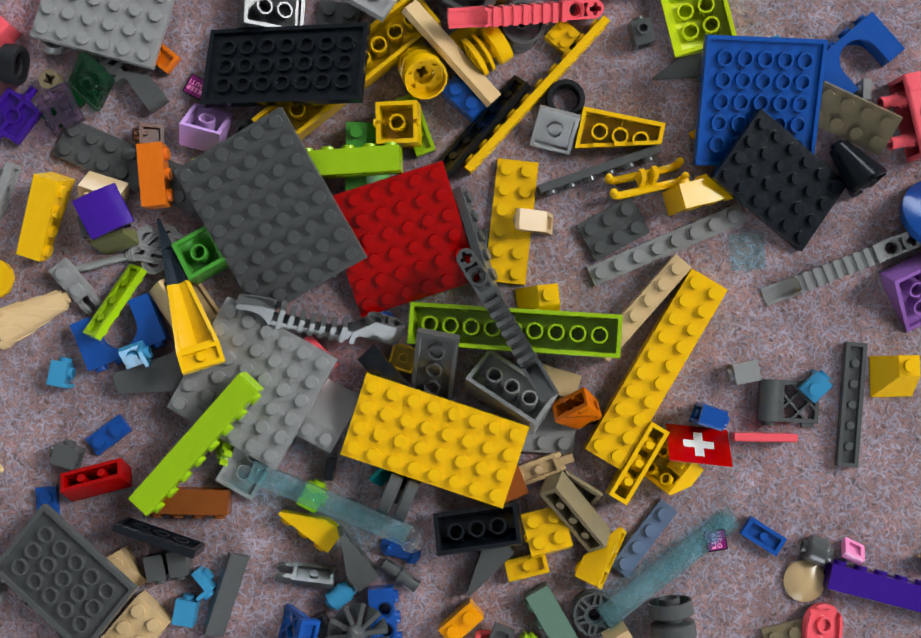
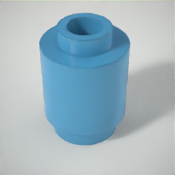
(339, 595)

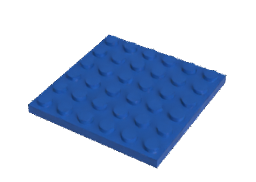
(754, 74)

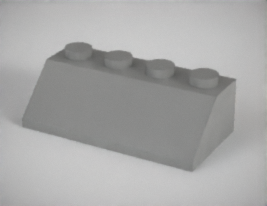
(507, 391)

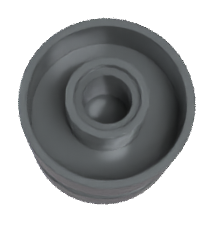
(672, 617)

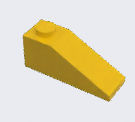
(597, 564)

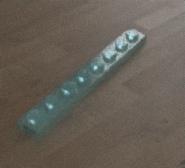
(329, 503)
(668, 567)

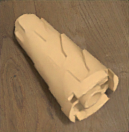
(25, 317)

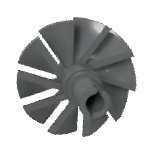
(338, 630)

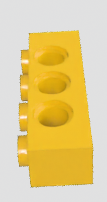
(628, 479)

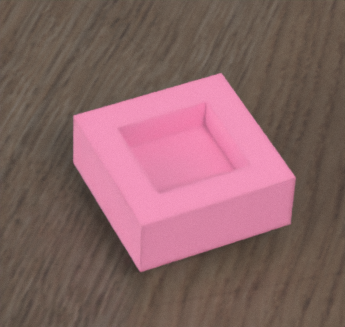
(853, 551)

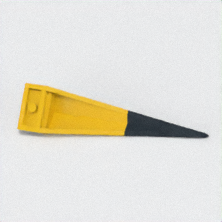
(194, 336)

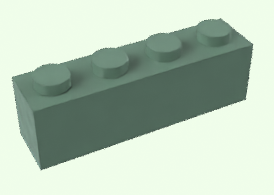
(548, 612)

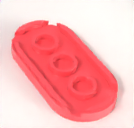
(822, 621)

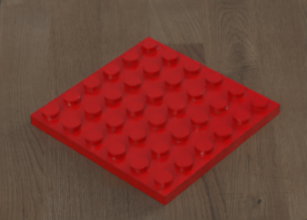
(409, 235)

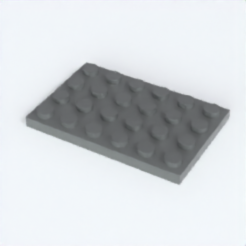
(64, 576)

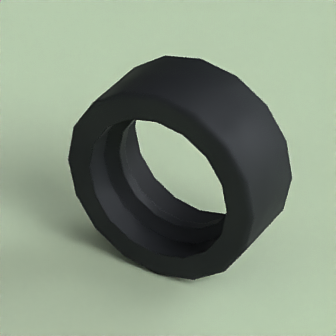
(14, 64)
(568, 84)

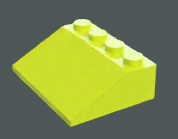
(692, 20)

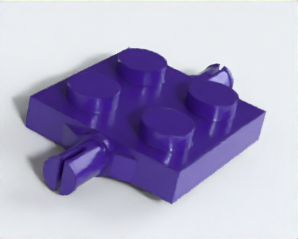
(17, 114)

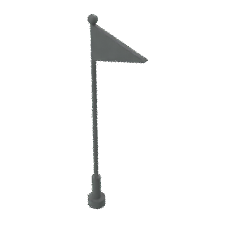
(684, 67)

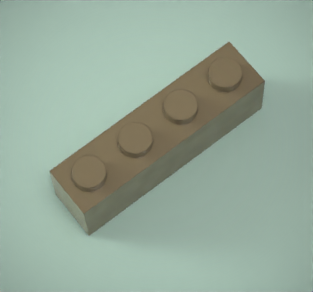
(575, 511)

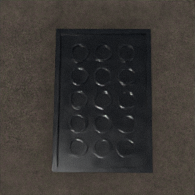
(778, 180)

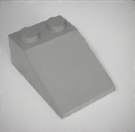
(329, 416)

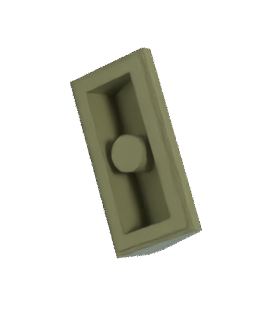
(116, 241)

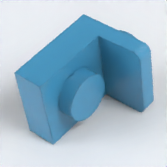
(136, 354)

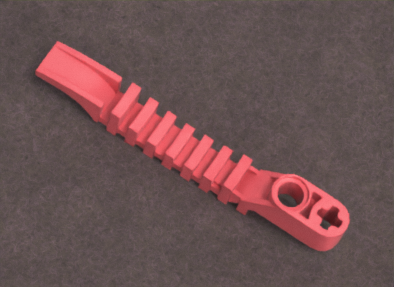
(523, 14)

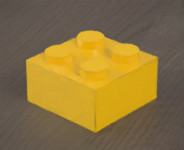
(562, 36)
(402, 357)

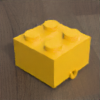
(398, 123)
(545, 532)

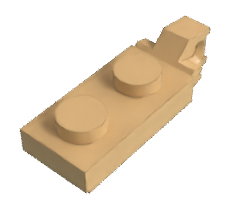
(545, 465)

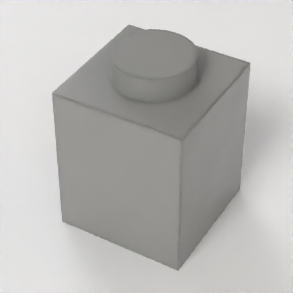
(743, 372)

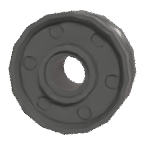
(580, 609)

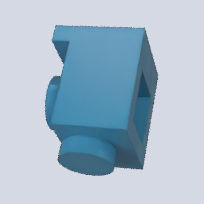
(61, 373)

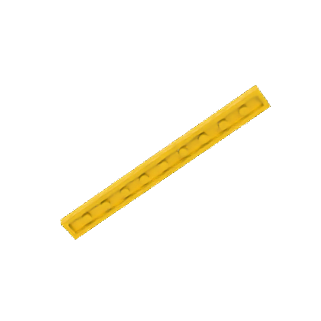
(541, 89)

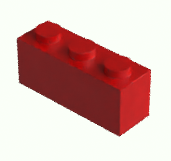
(96, 479)

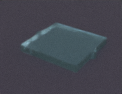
(747, 251)

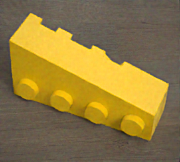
(616, 130)
(693, 194)
(43, 214)

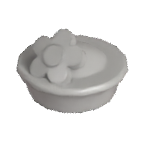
(51, 48)

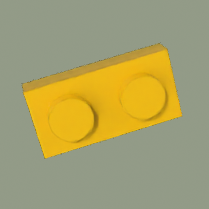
(526, 567)

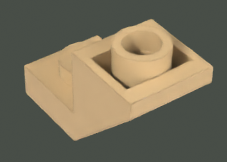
(533, 221)

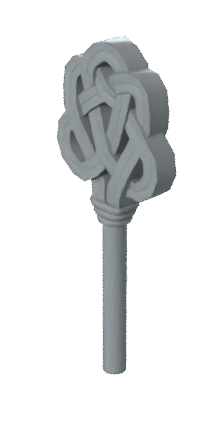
(133, 255)

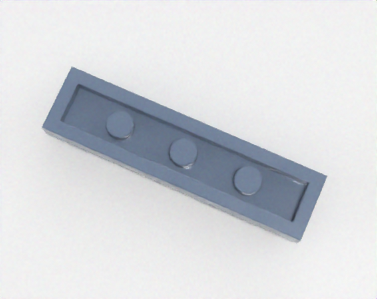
(643, 537)

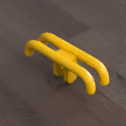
(645, 180)

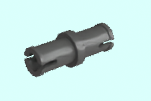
(400, 574)

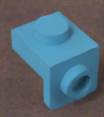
(815, 385)
(205, 579)

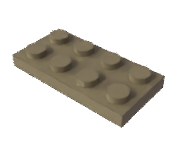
(856, 118)

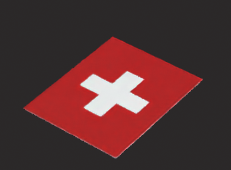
(698, 445)

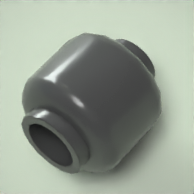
(817, 550)

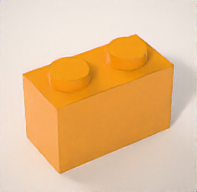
(461, 620)

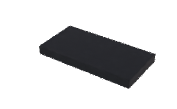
(159, 537)

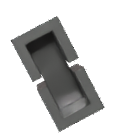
(166, 565)

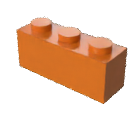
(154, 175)

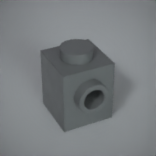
(641, 32)
(67, 454)

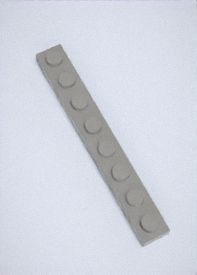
(666, 244)

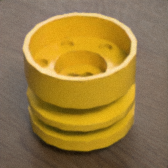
(489, 47)
(427, 80)

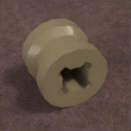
(48, 74)

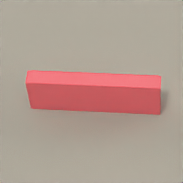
(764, 436)

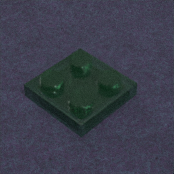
(91, 81)

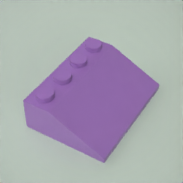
(903, 289)

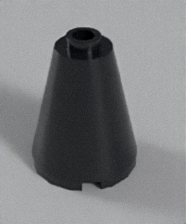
(855, 167)

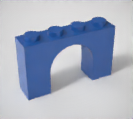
(867, 33)
(150, 329)

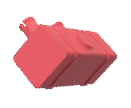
(906, 101)

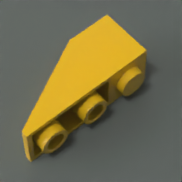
(317, 528)

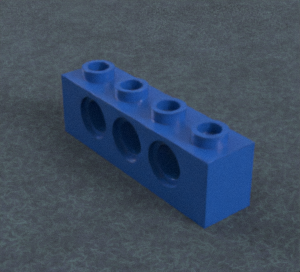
(386, 594)

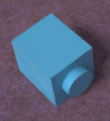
(186, 610)

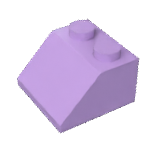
(204, 127)

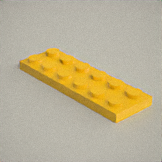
(510, 247)

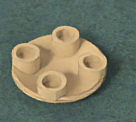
(803, 581)

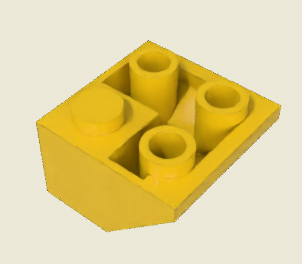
(672, 475)

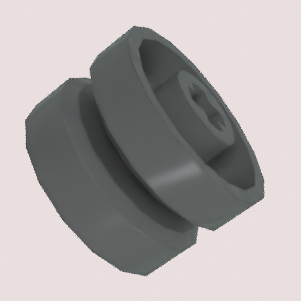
(522, 37)
(399, 494)

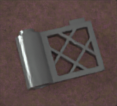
(771, 403)

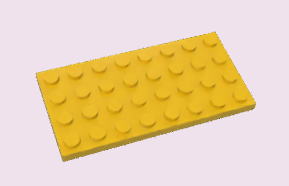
(434, 440)

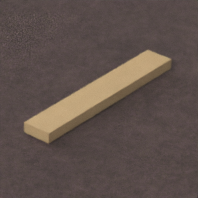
(451, 52)

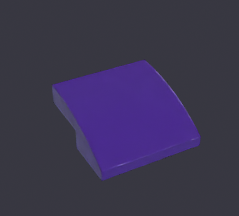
(103, 211)

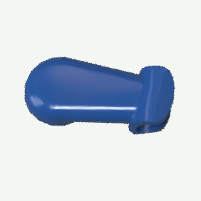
(393, 549)

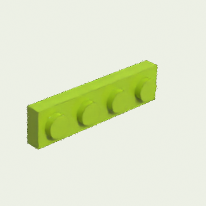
(114, 302)

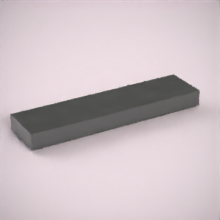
(225, 594)

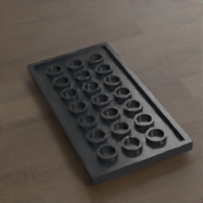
(286, 65)

